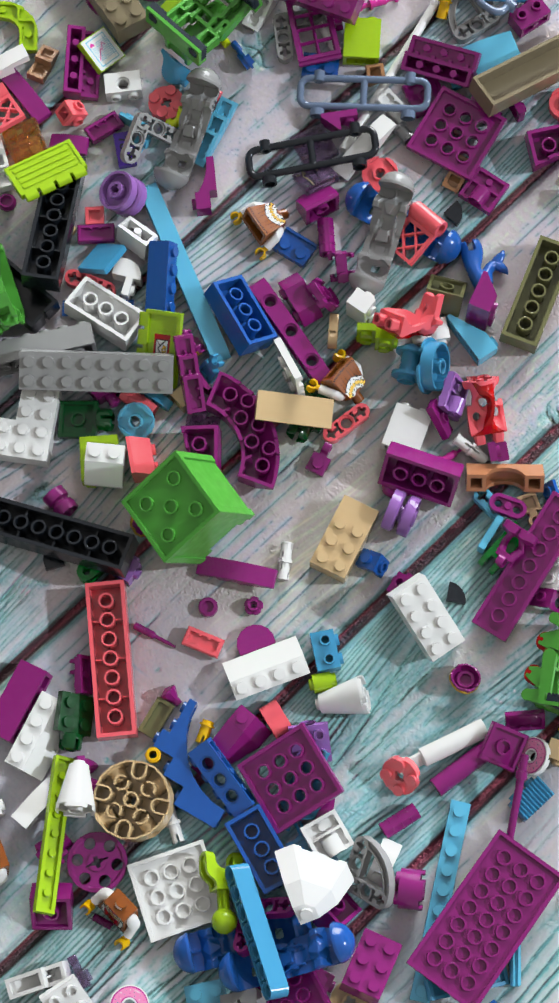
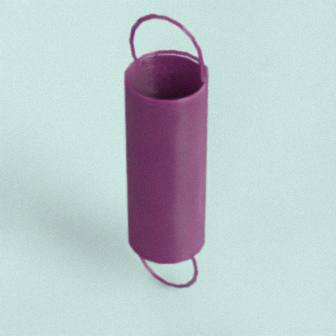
(102, 921)

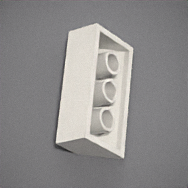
(107, 312)
(266, 668)
(37, 740)

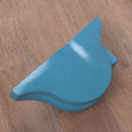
(173, 70)

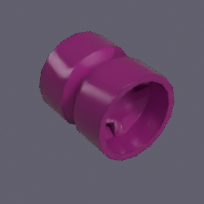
(58, 501)

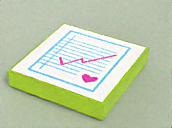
(101, 50)

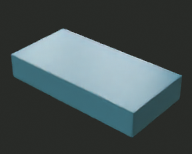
(490, 534)

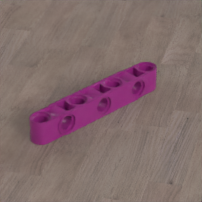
(282, 323)

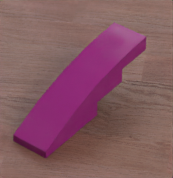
(26, 96)
(189, 373)
(238, 572)

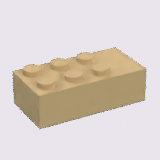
(344, 539)

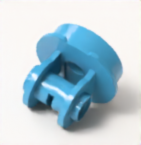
(433, 365)

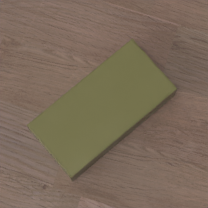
(156, 717)

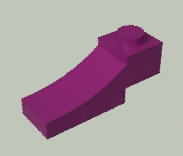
(208, 190)

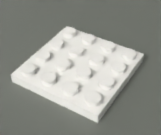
(173, 892)

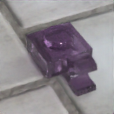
(201, 418)

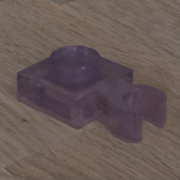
(83, 976)

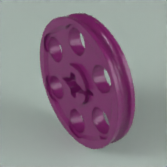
(88, 858)

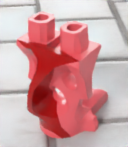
(405, 324)
(483, 387)

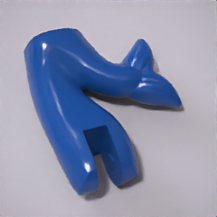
(473, 260)

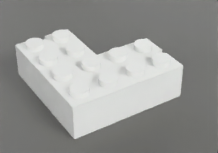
(33, 432)

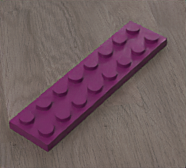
(523, 576)

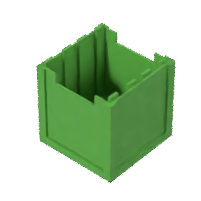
(186, 507)

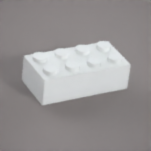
(425, 617)

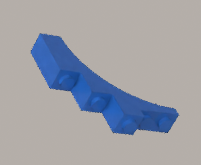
(174, 745)

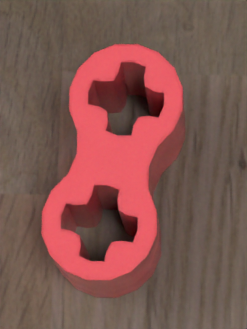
(275, 718)

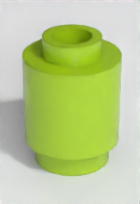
(322, 681)

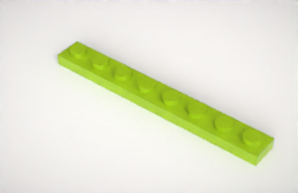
(52, 842)

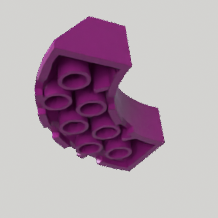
(256, 438)

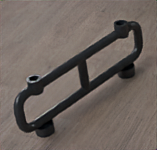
(358, 161)

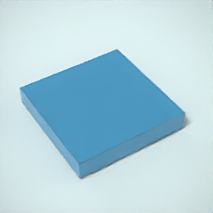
(102, 258)

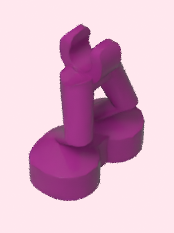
(522, 535)

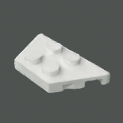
(290, 371)

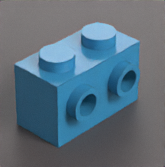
(325, 651)

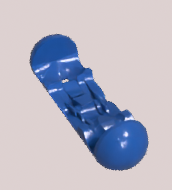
(441, 250)
(206, 947)
(299, 956)

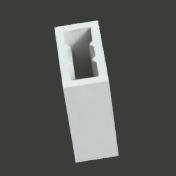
(407, 426)

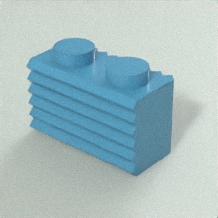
(533, 797)

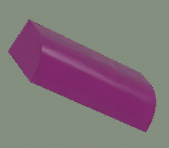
(20, 698)

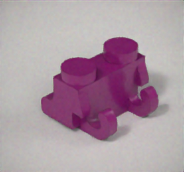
(341, 265)

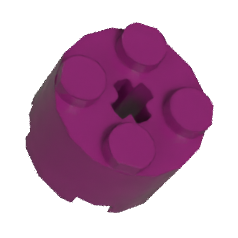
(410, 889)

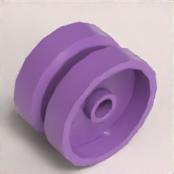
(123, 193)
(401, 513)

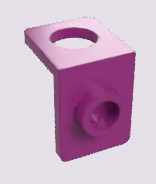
(546, 599)

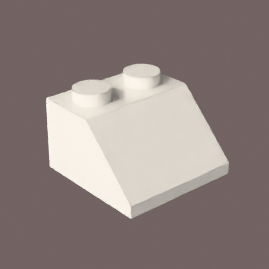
(105, 465)

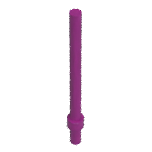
(521, 775)

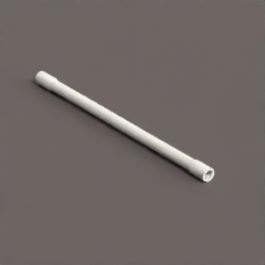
(393, 70)

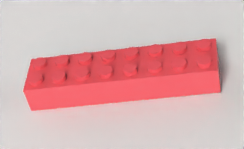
(111, 660)

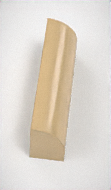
(294, 409)

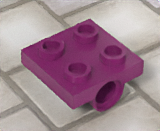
(484, 191)

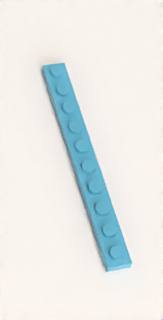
(444, 878)

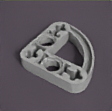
(482, 18)
(386, 869)

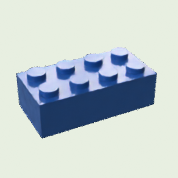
(240, 315)
(257, 845)

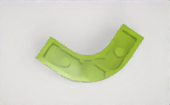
(24, 22)

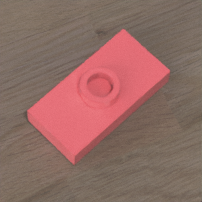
(203, 642)

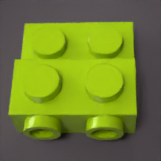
(370, 333)

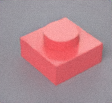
(94, 215)

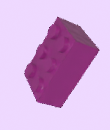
(370, 966)

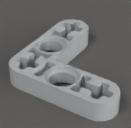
(287, 31)
(142, 130)

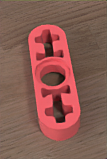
(70, 273)
(360, 419)

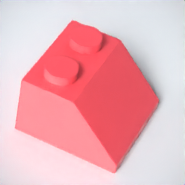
(141, 457)

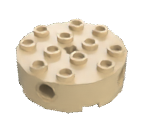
(152, 805)

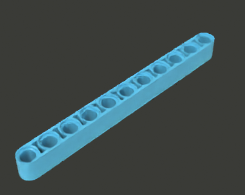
(186, 276)

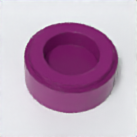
(208, 607)

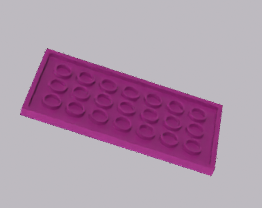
(485, 920)

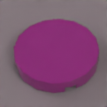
(254, 638)

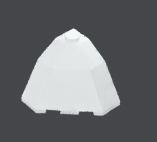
(312, 881)

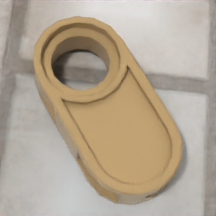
(333, 331)

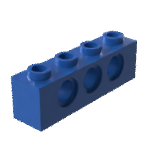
(233, 782)

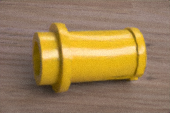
(443, 9)
(205, 730)
(149, 752)

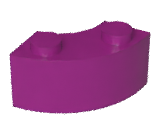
(299, 299)

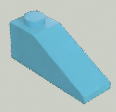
(474, 340)

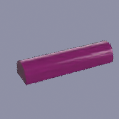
(457, 770)

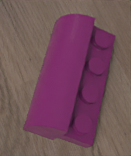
(441, 61)
(79, 76)

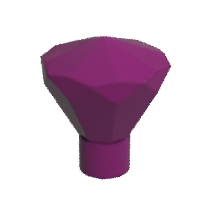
(170, 694)

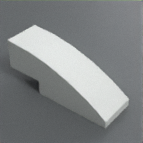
(33, 806)
(37, 979)

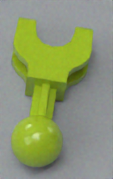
(224, 919)

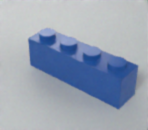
(161, 275)

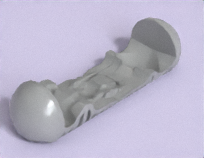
(193, 123)
(386, 225)

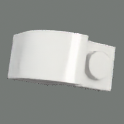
(129, 273)
(392, 850)

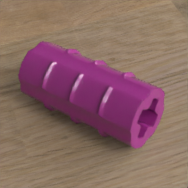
(325, 236)
(399, 820)

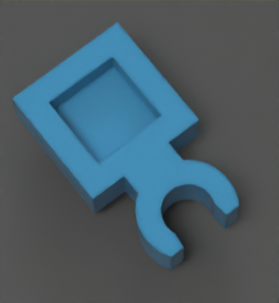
(209, 368)

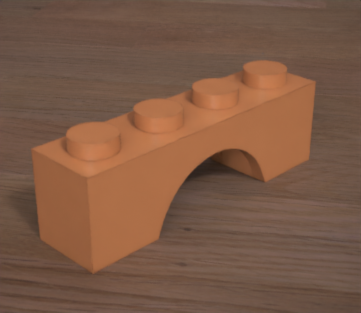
(524, 476)

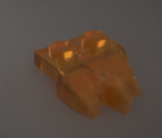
(24, 140)

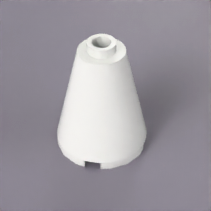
(345, 698)
(76, 792)

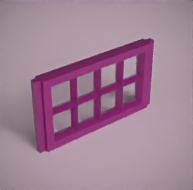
(319, 57)

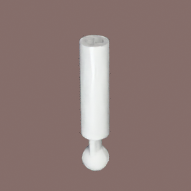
(449, 744)

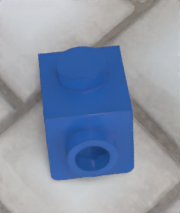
(372, 562)

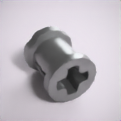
(403, 132)

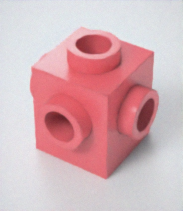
(71, 113)

